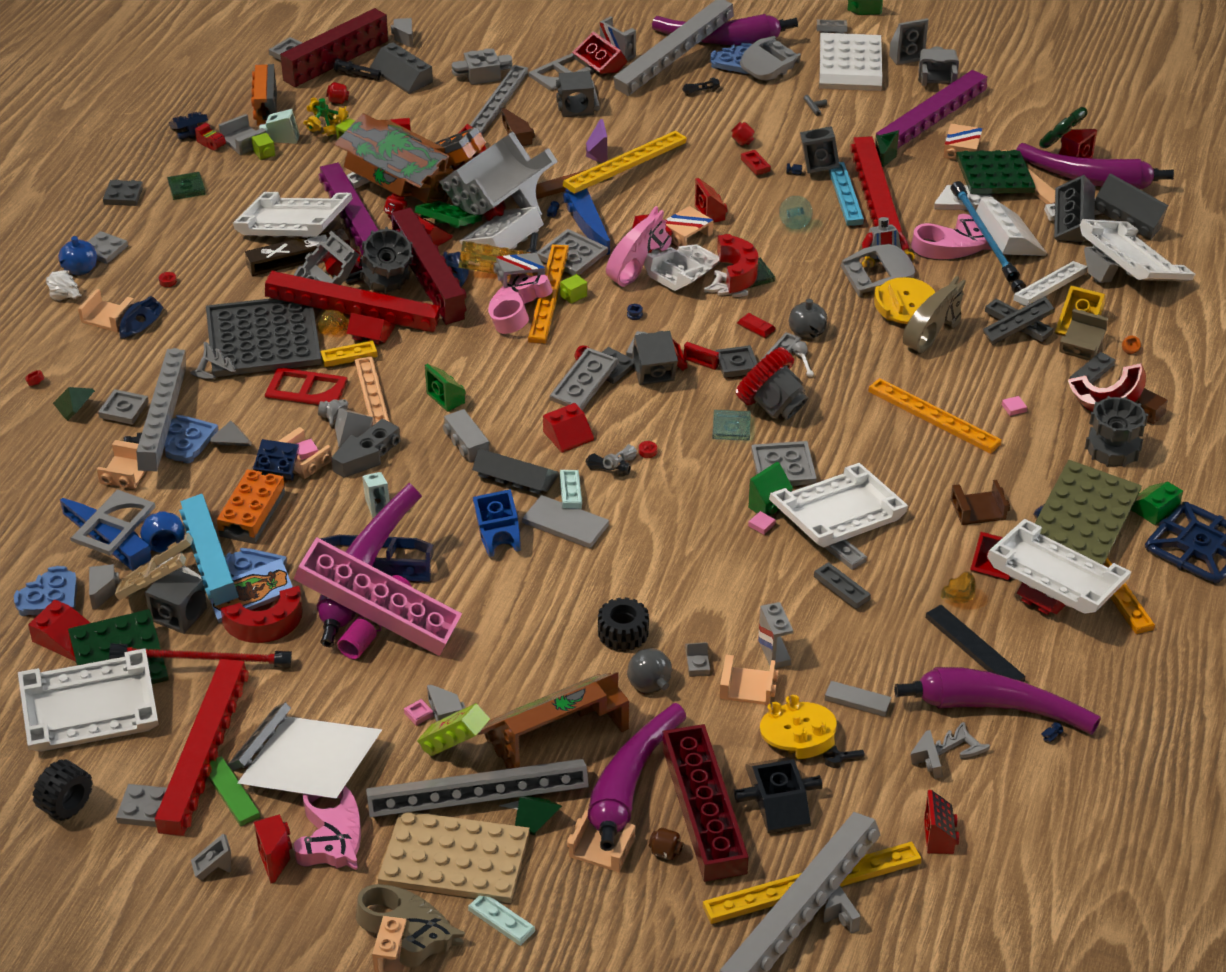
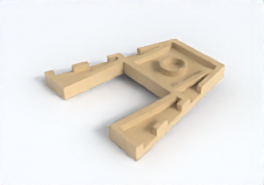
(149, 573)

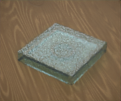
(731, 425)

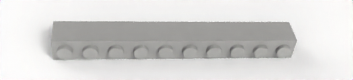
(673, 46)
(161, 410)
(477, 787)
(805, 896)

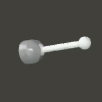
(800, 350)

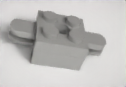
(482, 66)

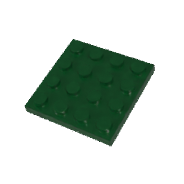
(995, 172)
(137, 629)

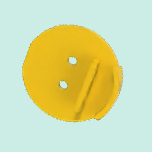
(896, 306)
(802, 738)

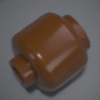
(665, 843)

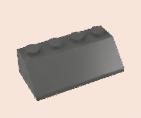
(402, 68)
(1072, 204)
(1129, 204)
(515, 471)

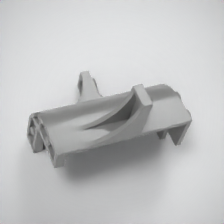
(496, 175)

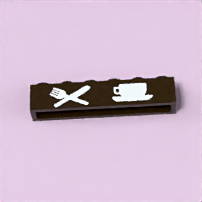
(287, 253)

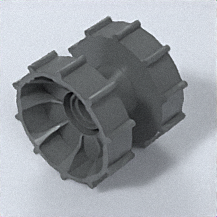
(382, 246)
(1116, 431)

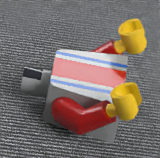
(884, 235)

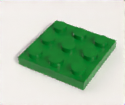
(448, 213)

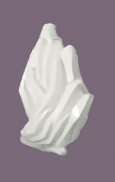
(62, 286)

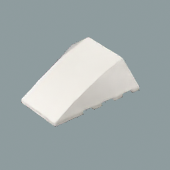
(680, 266)

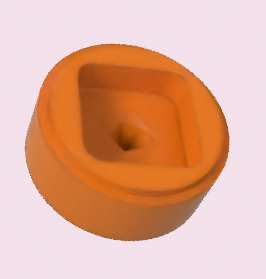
(1131, 344)

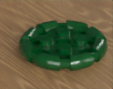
(1063, 127)

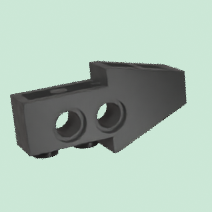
(365, 451)

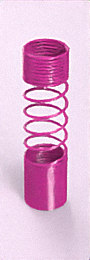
(360, 634)

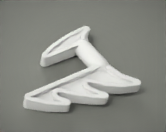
(722, 289)

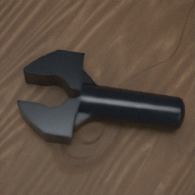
(840, 756)

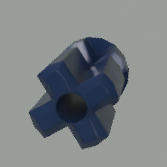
(796, 169)
(552, 209)
(1051, 733)

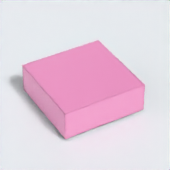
(1014, 405)
(306, 449)
(761, 522)
(418, 712)

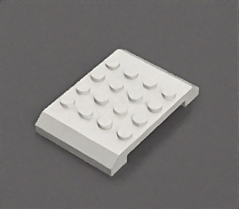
(850, 62)
(290, 216)
(1139, 260)
(841, 506)
(1056, 568)
(88, 702)

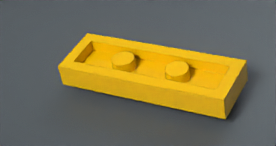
(348, 353)

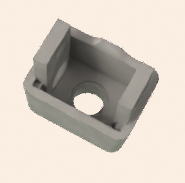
(938, 66)

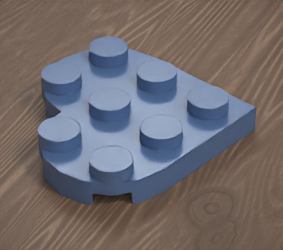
(729, 58)
(188, 438)
(250, 559)
(54, 584)

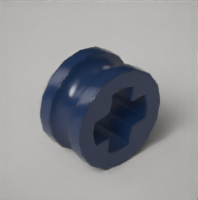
(634, 311)

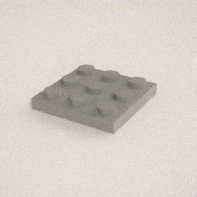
(582, 251)
(793, 458)

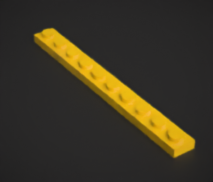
(624, 162)
(769, 893)

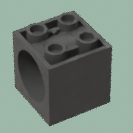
(579, 104)
(819, 149)
(654, 357)
(176, 600)

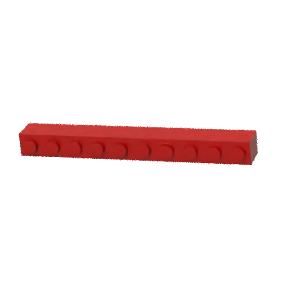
(873, 181)
(352, 300)
(201, 748)

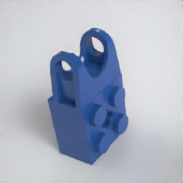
(497, 520)

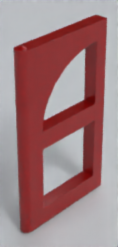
(303, 396)

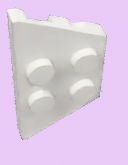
(948, 201)

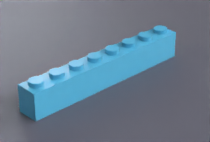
(208, 550)

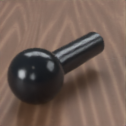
(533, 244)

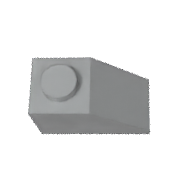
(403, 31)
(1099, 266)
(102, 584)
(443, 702)

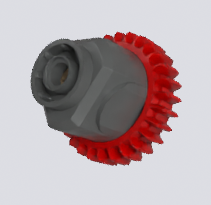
(773, 386)

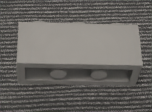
(465, 434)

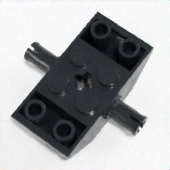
(779, 793)

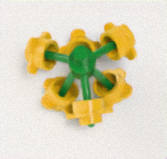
(331, 117)

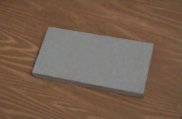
(584, 378)
(566, 523)

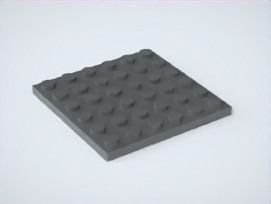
(263, 335)

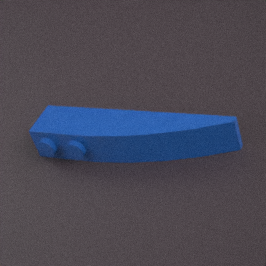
(586, 216)
(131, 552)

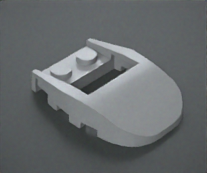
(768, 59)
(336, 247)
(893, 259)

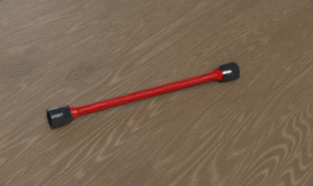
(279, 659)

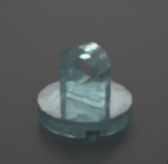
(795, 212)

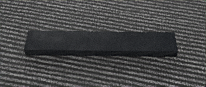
(972, 643)

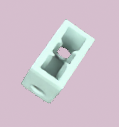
(282, 127)
(375, 488)

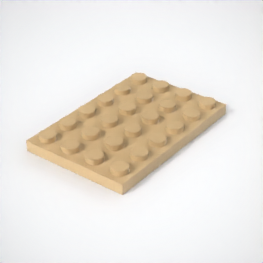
(454, 856)

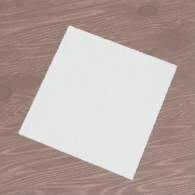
(310, 757)

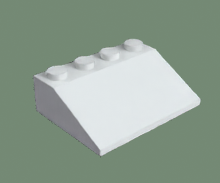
(507, 229)
(1008, 229)

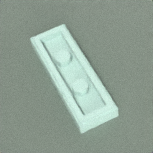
(570, 489)
(502, 919)

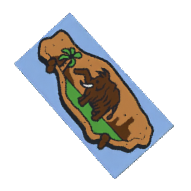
(258, 587)

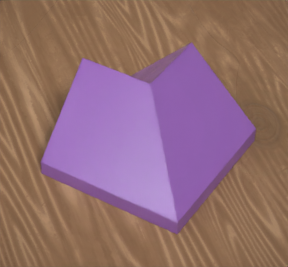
(597, 143)

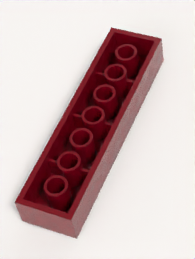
(341, 42)
(431, 268)
(705, 803)

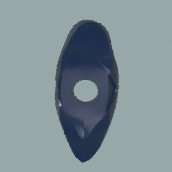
(452, 261)
(148, 308)

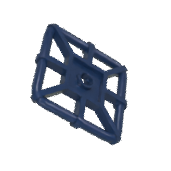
(1189, 541)

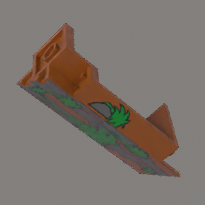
(395, 158)
(593, 694)

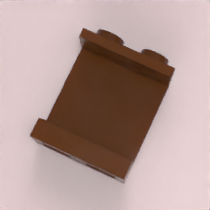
(980, 506)

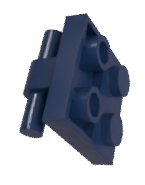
(189, 122)
(276, 458)

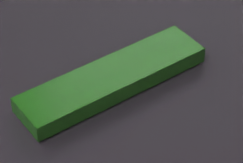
(232, 792)

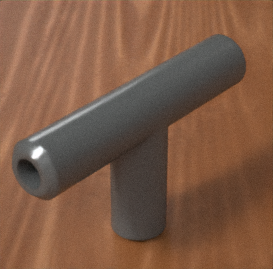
(814, 105)

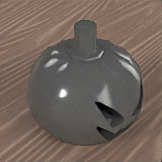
(807, 315)
(649, 671)

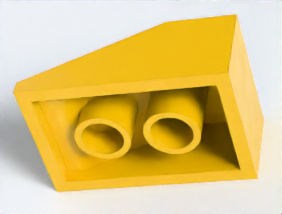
(1079, 299)

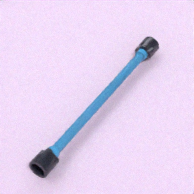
(1010, 272)

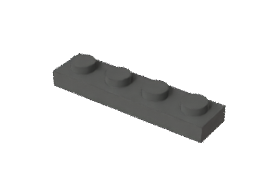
(1001, 310)
(1018, 320)
(262, 733)

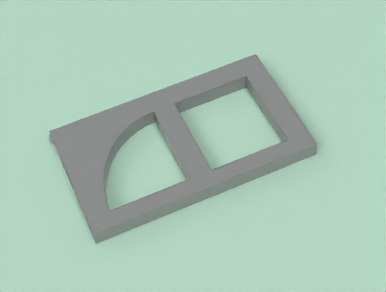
(550, 82)
(116, 501)

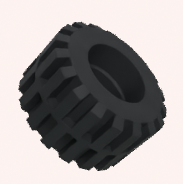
(623, 624)
(62, 789)

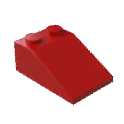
(52, 626)

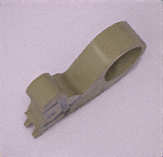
(929, 318)
(425, 926)

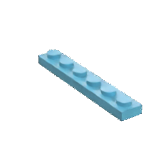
(846, 195)

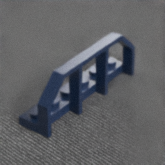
(408, 568)

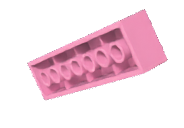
(377, 596)

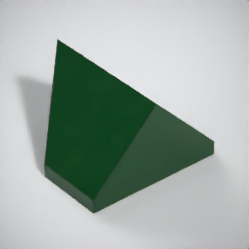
(887, 146)
(72, 400)
(534, 812)

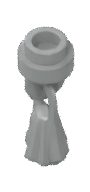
(611, 461)

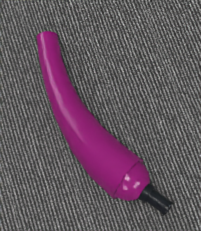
(734, 31)
(1133, 171)
(366, 548)
(976, 688)
(615, 789)

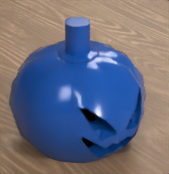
(77, 256)
(162, 530)

